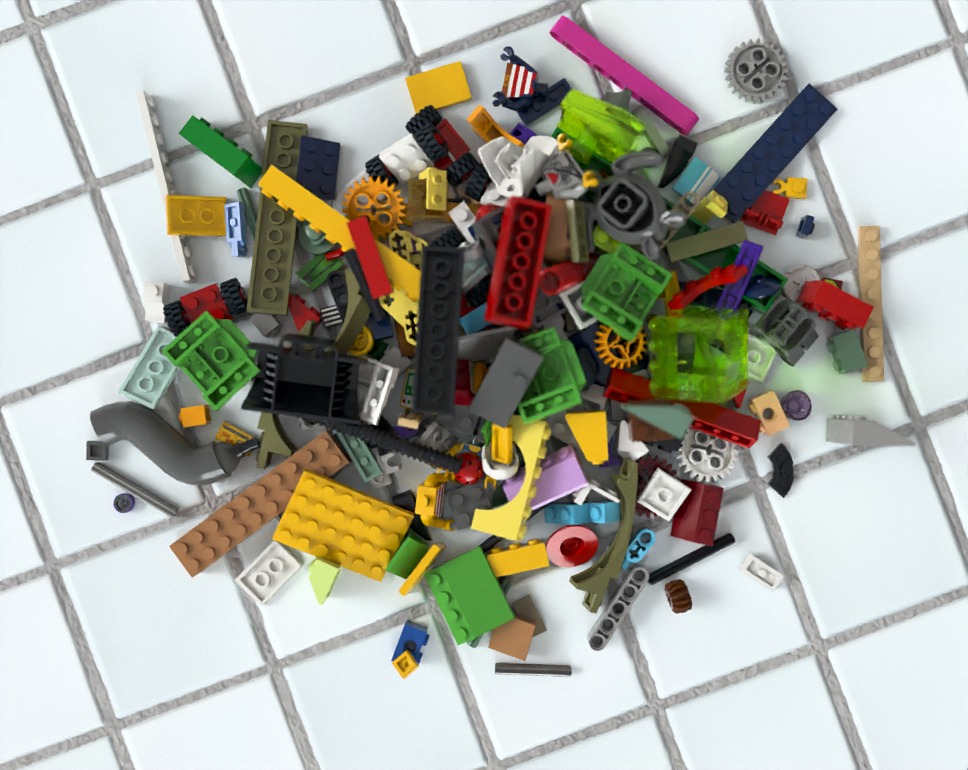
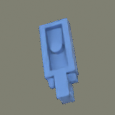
(236, 228)

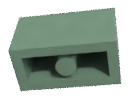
(846, 352)

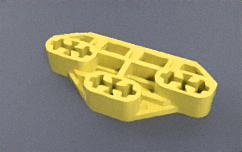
(402, 306)

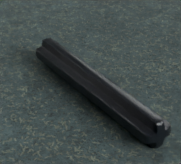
(355, 265)

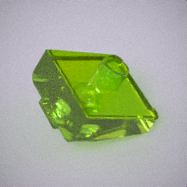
(598, 127)

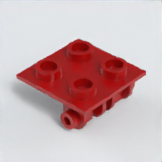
(766, 212)

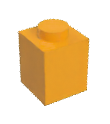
(195, 416)

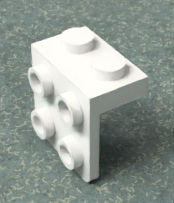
(579, 495)

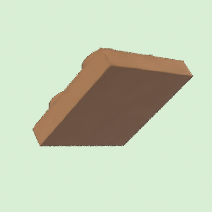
(513, 637)

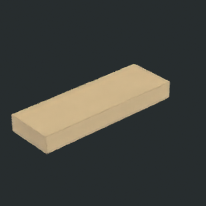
(410, 419)

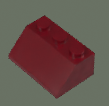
(698, 513)

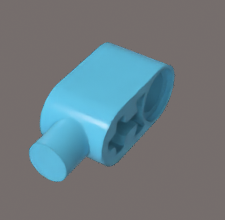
(628, 559)

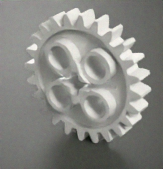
(703, 467)

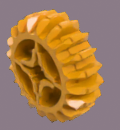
(626, 359)

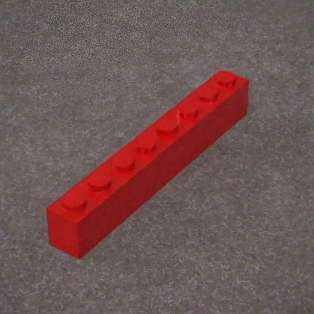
(707, 416)

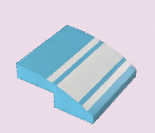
(697, 179)

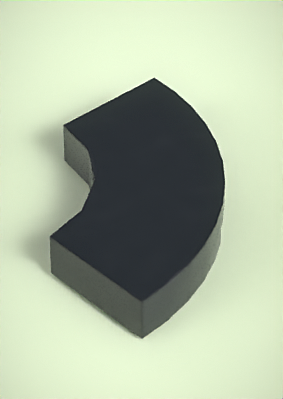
(782, 470)

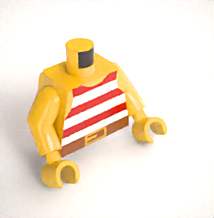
(431, 500)

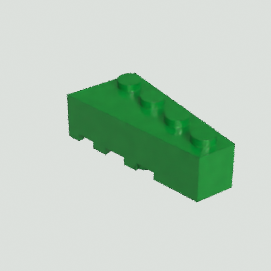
(222, 151)

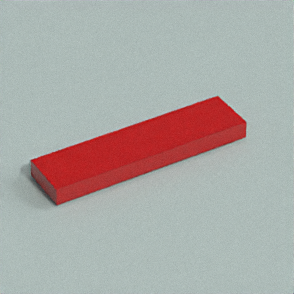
(369, 257)

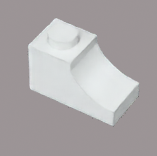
(155, 297)

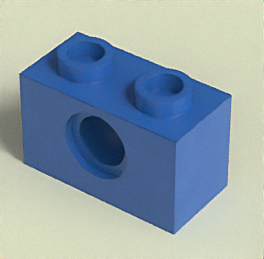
(415, 633)

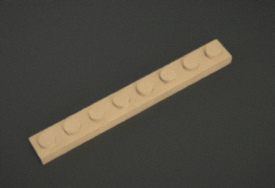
(871, 293)

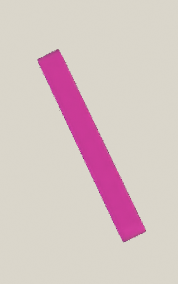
(624, 75)

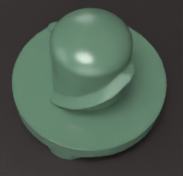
(314, 242)

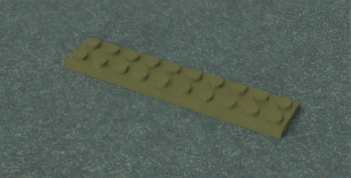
(275, 226)

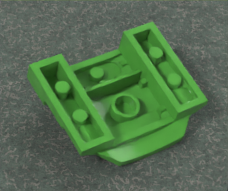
(623, 289)
(214, 358)
(556, 381)

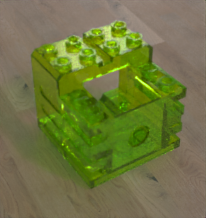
(711, 376)

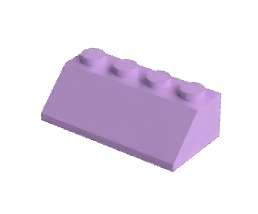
(560, 476)

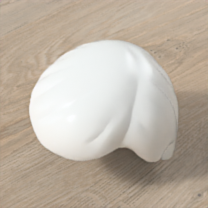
(496, 469)

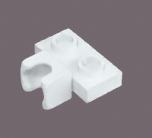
(387, 467)

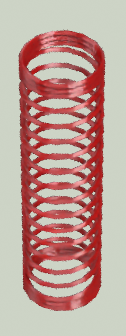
(565, 276)

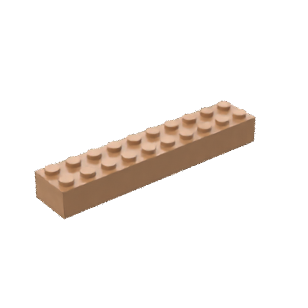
(256, 504)

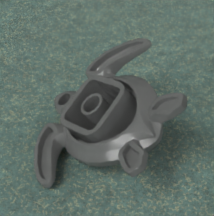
(630, 205)

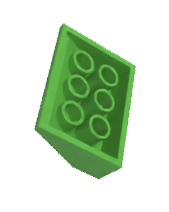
(469, 595)

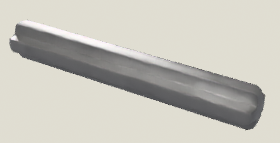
(533, 670)

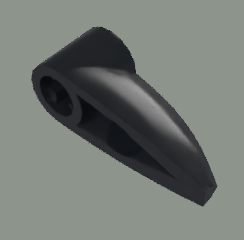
(679, 157)
(408, 502)

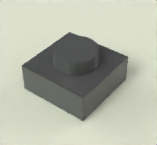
(96, 451)

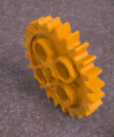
(371, 190)

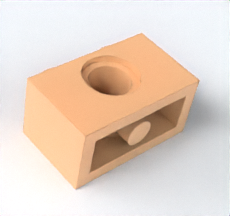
(777, 419)

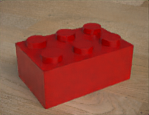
(834, 305)

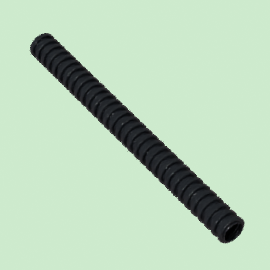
(394, 443)

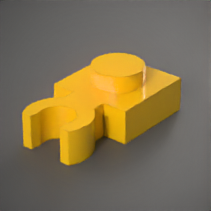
(794, 187)

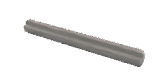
(134, 489)

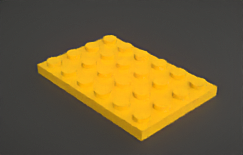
(342, 525)

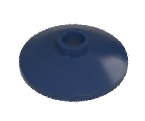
(761, 286)

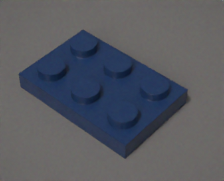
(318, 166)

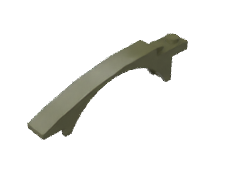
(355, 317)
(274, 437)
(597, 577)

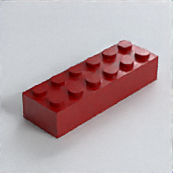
(518, 263)

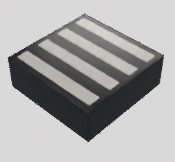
(330, 316)

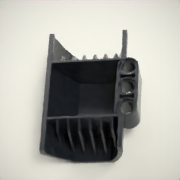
(305, 380)

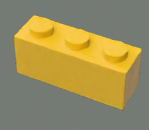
(518, 557)

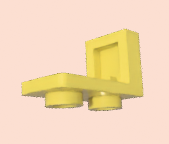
(435, 188)
(709, 206)

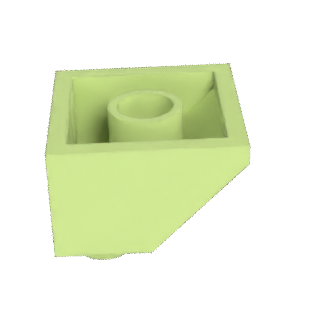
(323, 577)

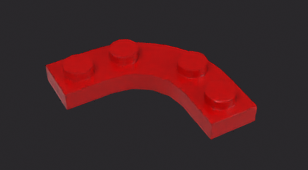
(716, 277)

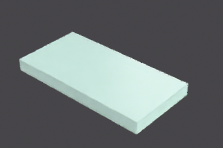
(151, 372)

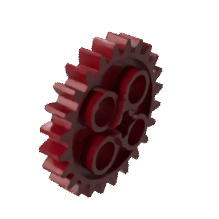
(650, 465)

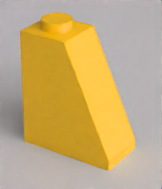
(591, 433)

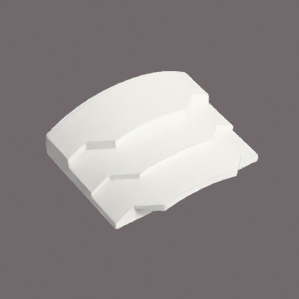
(374, 388)

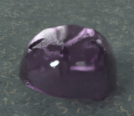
(793, 406)

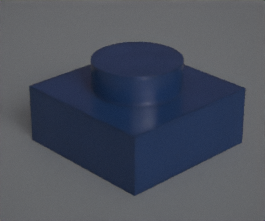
(805, 227)

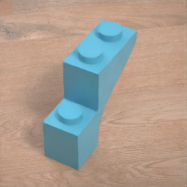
(574, 514)

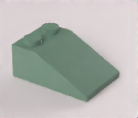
(669, 418)

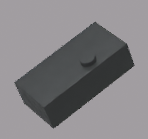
(506, 381)

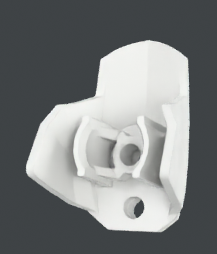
(513, 167)

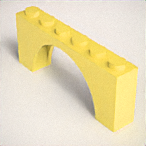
(511, 518)

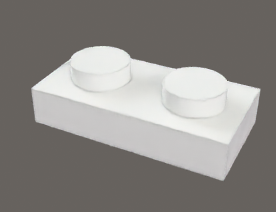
(761, 572)

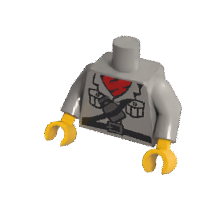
(563, 175)

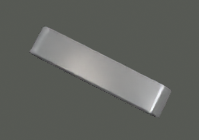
(617, 616)

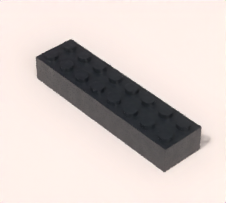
(438, 330)

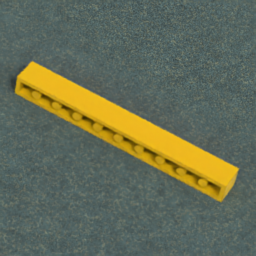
(334, 225)

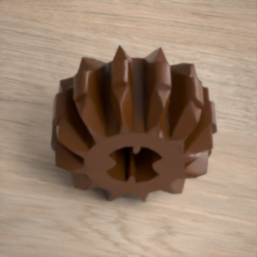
(678, 596)

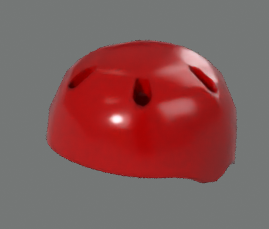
(469, 472)

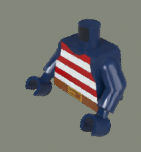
(519, 84)

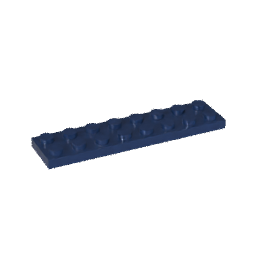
(774, 151)

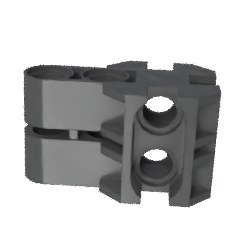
(787, 330)

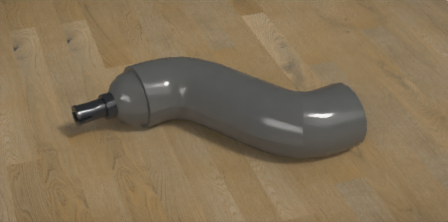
(166, 445)

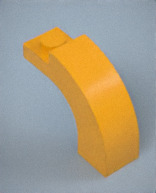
(487, 128)

